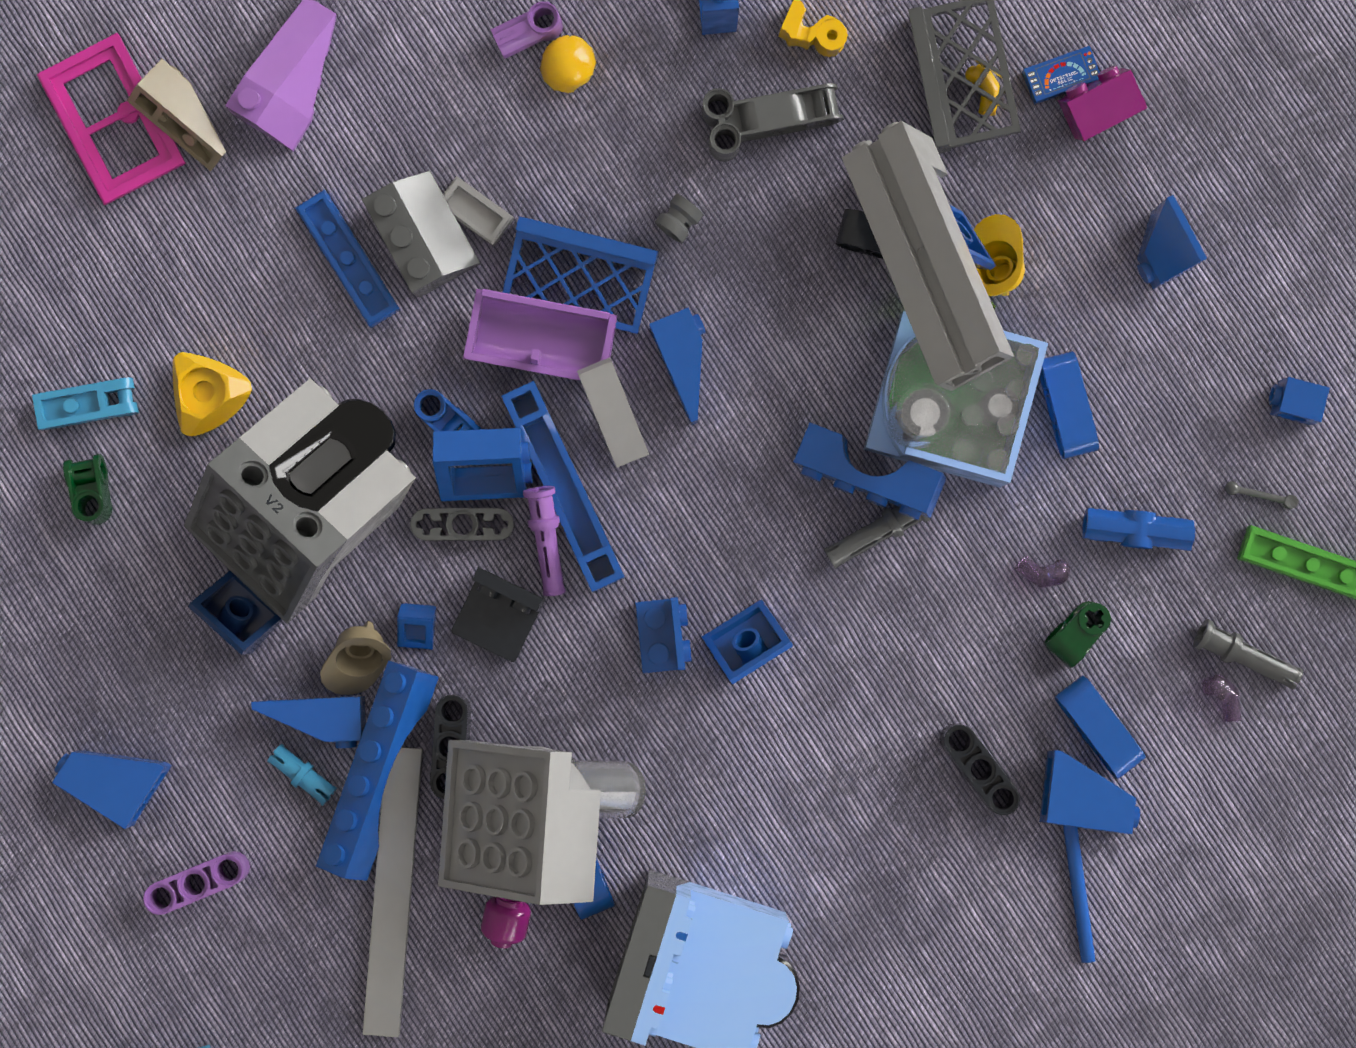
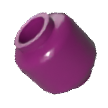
(505, 921)

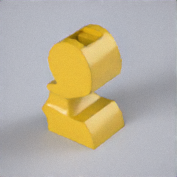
(826, 35)

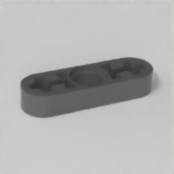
(436, 515)

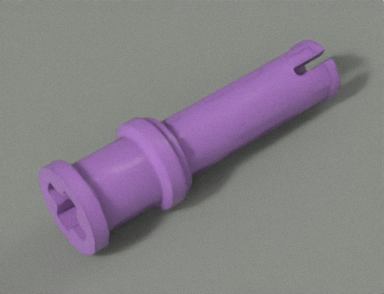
(544, 524)

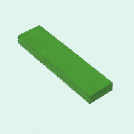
(1299, 561)

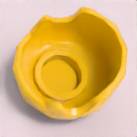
(567, 63)

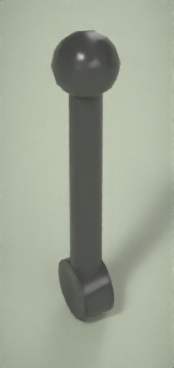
(1288, 501)

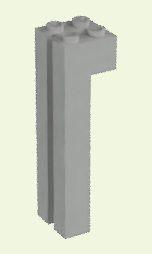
(927, 254)

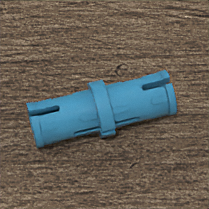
(302, 774)

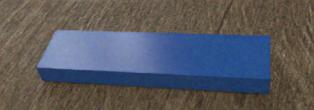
(347, 258)

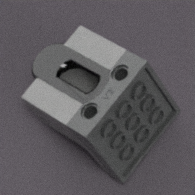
(299, 494)

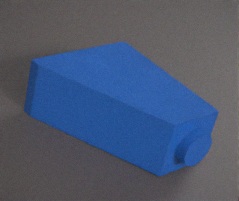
(111, 783)
(1084, 799)

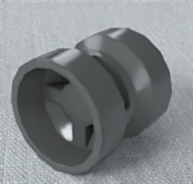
(679, 218)

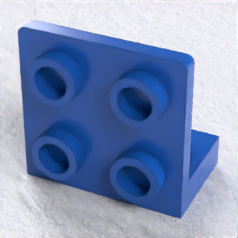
(662, 635)

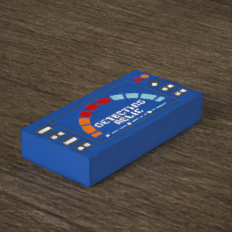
(1060, 73)

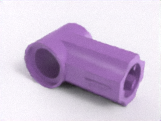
(523, 30)

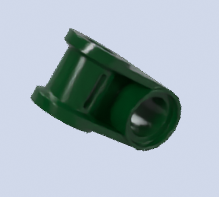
(85, 482)
(1074, 638)

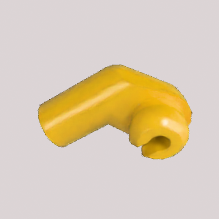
(989, 85)

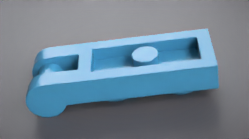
(84, 404)

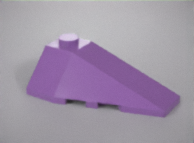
(284, 80)

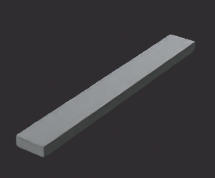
(393, 895)

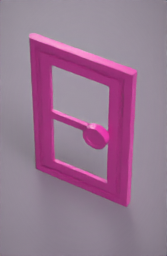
(53, 83)

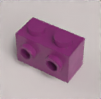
(1102, 103)

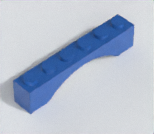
(570, 499)
(353, 832)

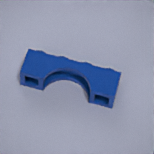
(910, 487)

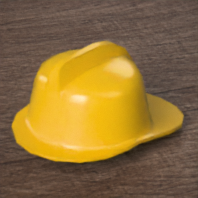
(1004, 244)

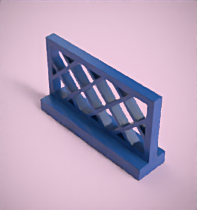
(589, 245)

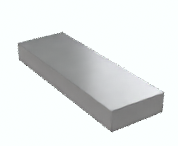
(613, 412)

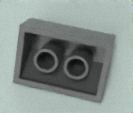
(421, 232)

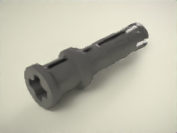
(890, 524)
(1232, 648)

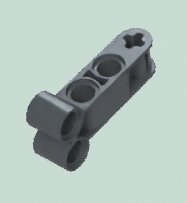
(769, 115)

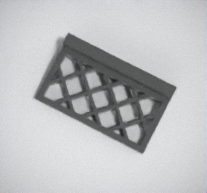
(933, 78)

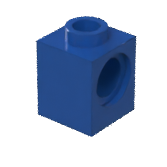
(1298, 400)

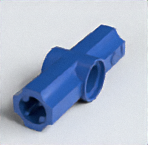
(1138, 529)

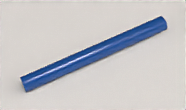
(1079, 894)

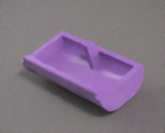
(537, 334)

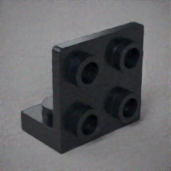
(497, 615)

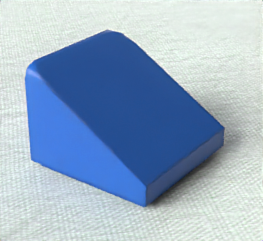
(416, 626)

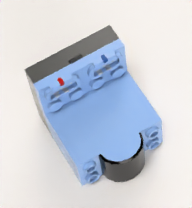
(701, 968)

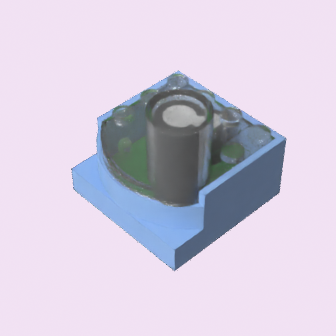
(959, 431)

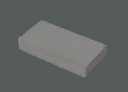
(477, 211)

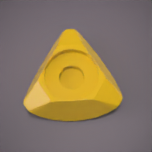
(206, 392)

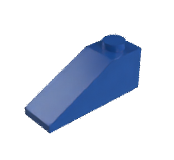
(681, 349)
(326, 719)

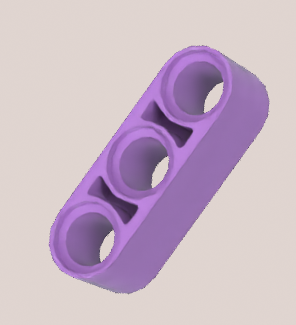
(182, 892)

